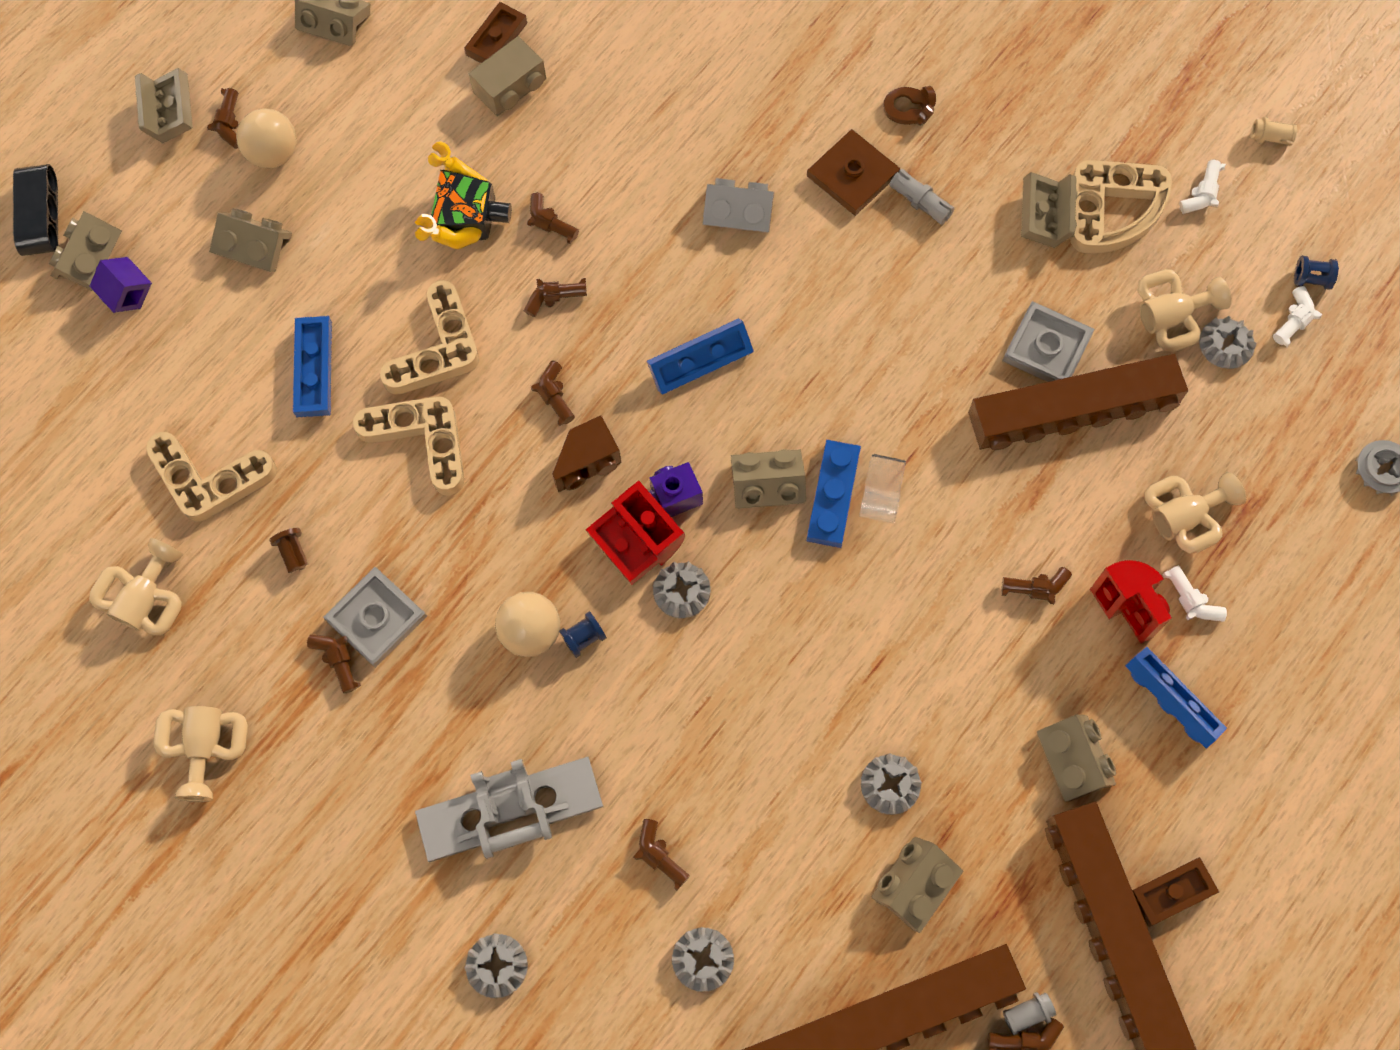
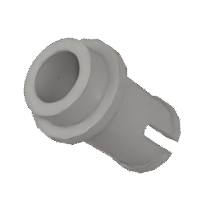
(1029, 1013)

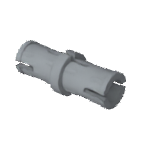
(922, 197)

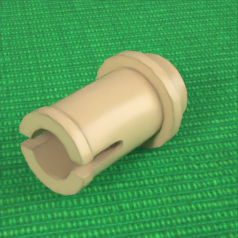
(1275, 132)

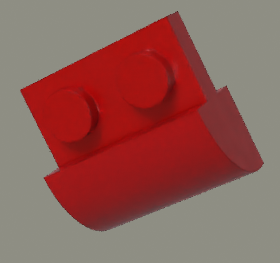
(636, 533)
(1130, 591)

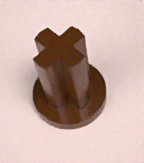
(290, 549)

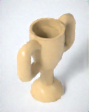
(1176, 308)
(1186, 512)
(139, 593)
(199, 742)

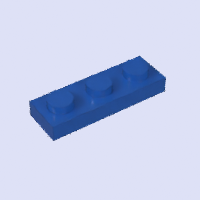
(700, 356)
(312, 366)
(833, 493)
(1175, 698)

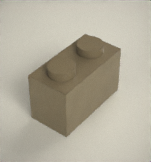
(507, 76)

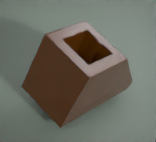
(585, 453)

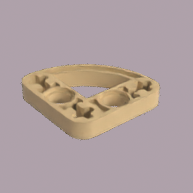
(1096, 192)

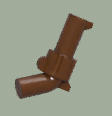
(224, 117)
(548, 220)
(551, 293)
(552, 392)
(1038, 588)
(337, 657)
(657, 856)
(1027, 1040)

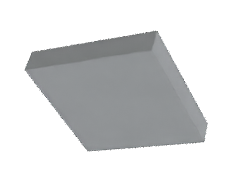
(1048, 344)
(375, 616)

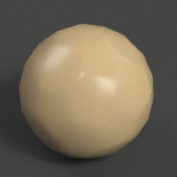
(266, 138)
(527, 624)

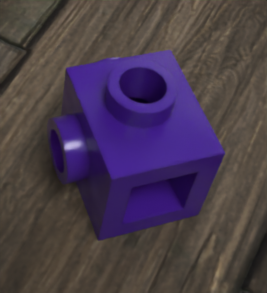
(120, 284)
(676, 489)

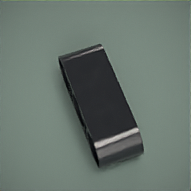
(35, 209)

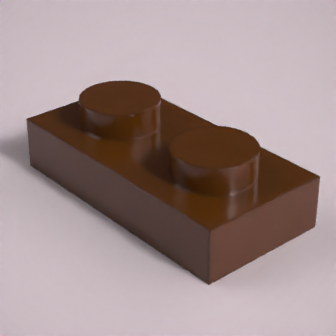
(495, 32)
(1174, 891)

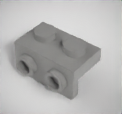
(738, 207)

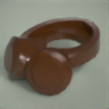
(925, 97)

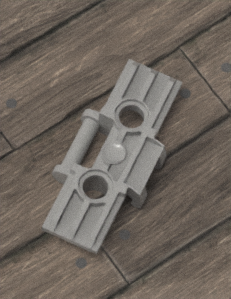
(504, 799)

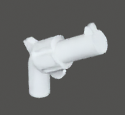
(1206, 192)
(1299, 316)
(1192, 599)

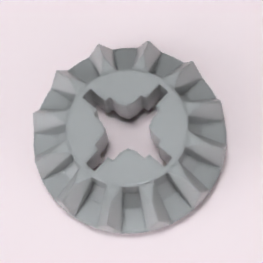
(1234, 355)
(1368, 462)
(673, 603)
(888, 801)
(509, 977)
(709, 977)

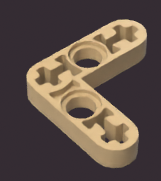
(450, 346)
(423, 424)
(207, 489)

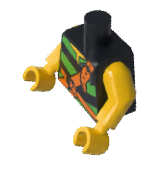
(462, 204)

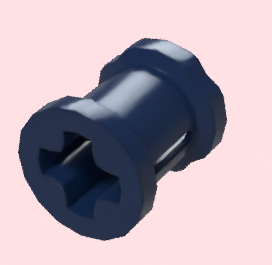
(1328, 270)
(582, 634)

